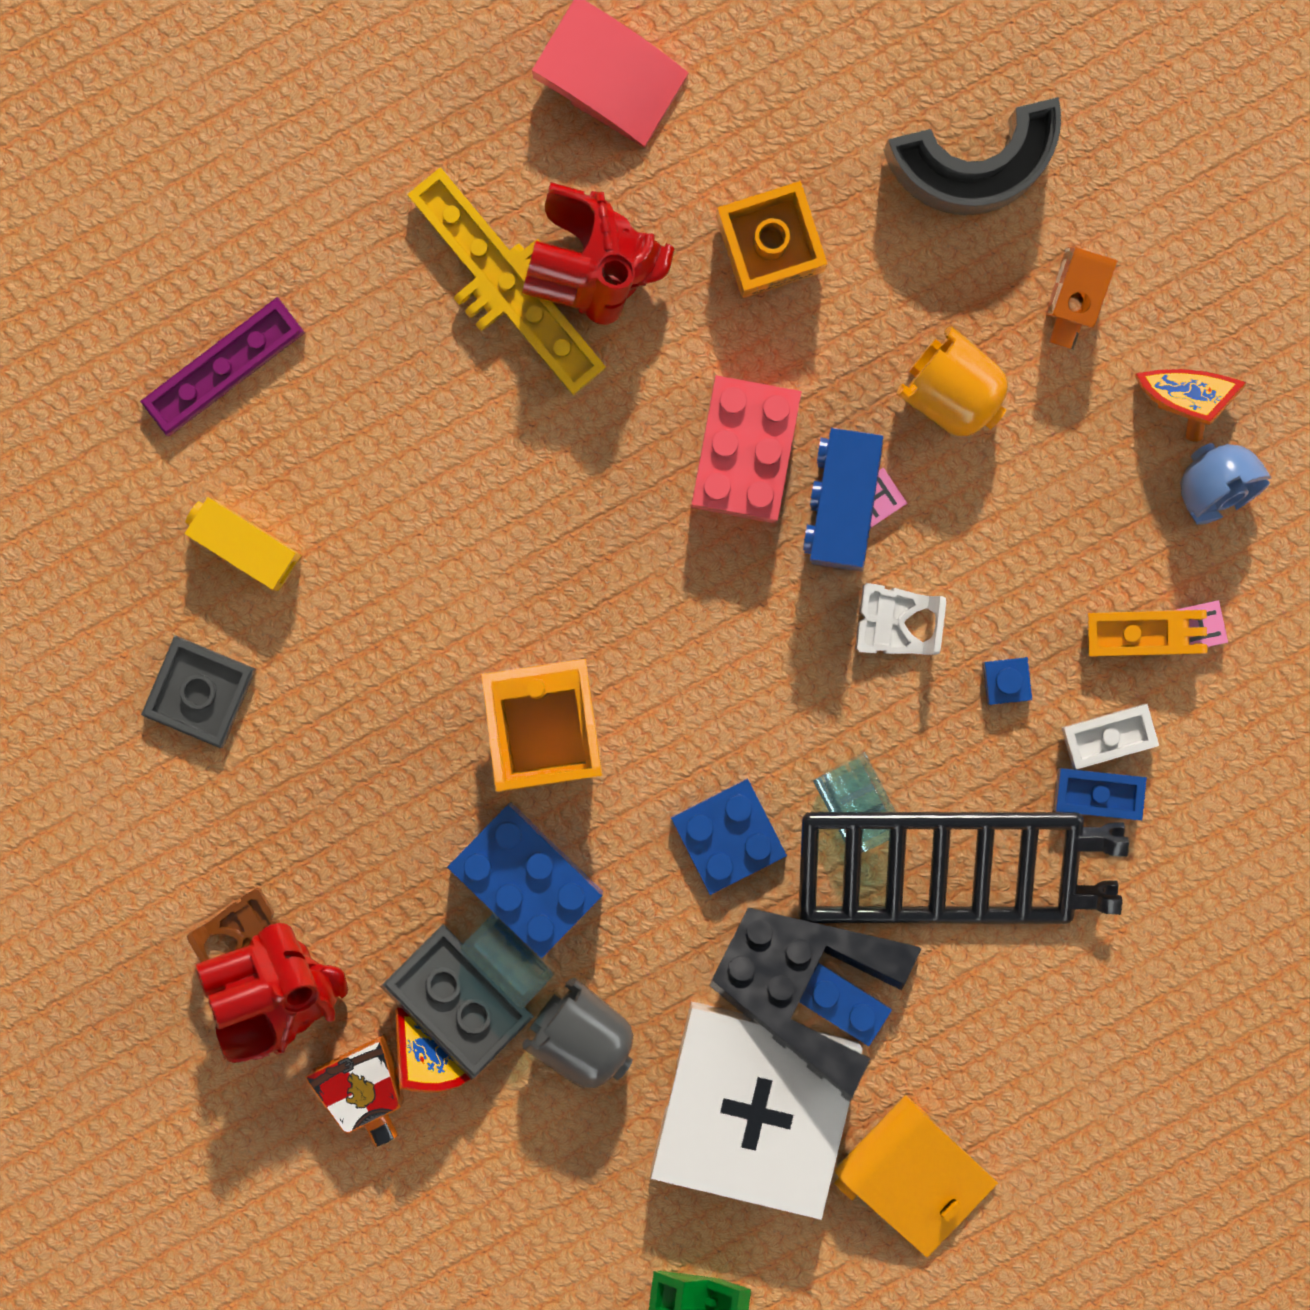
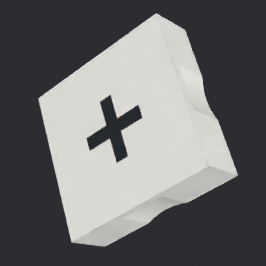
(749, 1117)

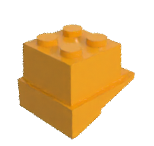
(541, 725)

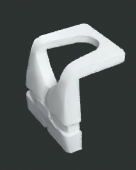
(885, 617)

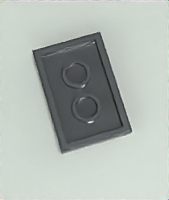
(455, 1002)

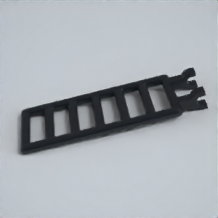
(1077, 839)

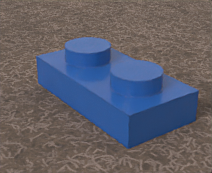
(1100, 794)
(844, 1004)

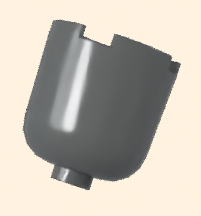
(581, 1037)

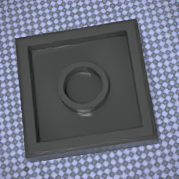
(198, 691)

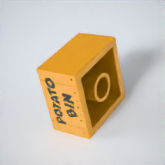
(771, 239)

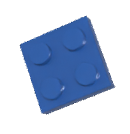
(728, 836)

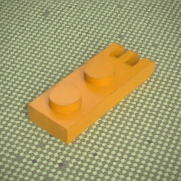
(1144, 633)

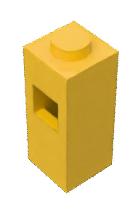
(241, 543)

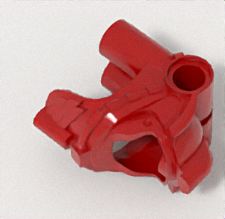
(612, 258)
(268, 993)

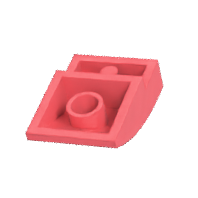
(609, 72)

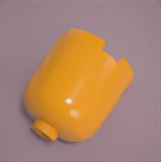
(957, 386)

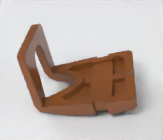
(237, 921)

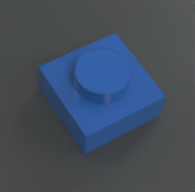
(1007, 681)

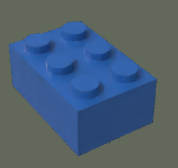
(844, 499)
(525, 880)

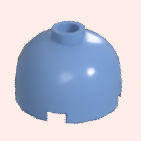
(1220, 480)

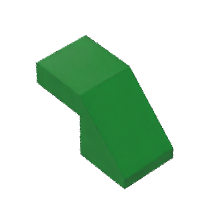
(696, 1292)

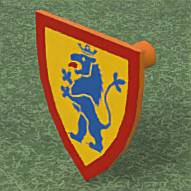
(1191, 394)
(421, 1061)

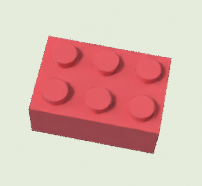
(746, 449)

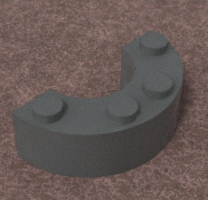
(984, 185)

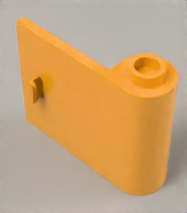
(914, 1176)

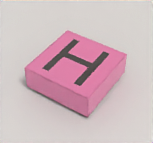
(887, 498)
(1214, 622)

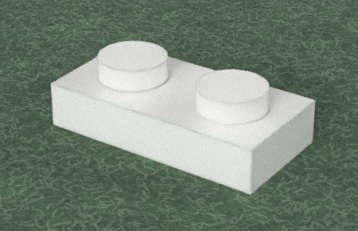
(1110, 736)

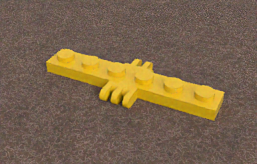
(500, 282)

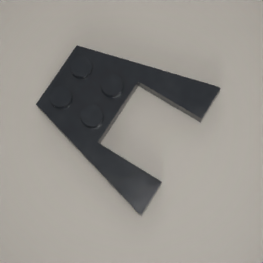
(771, 967)

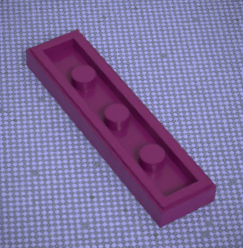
(222, 367)

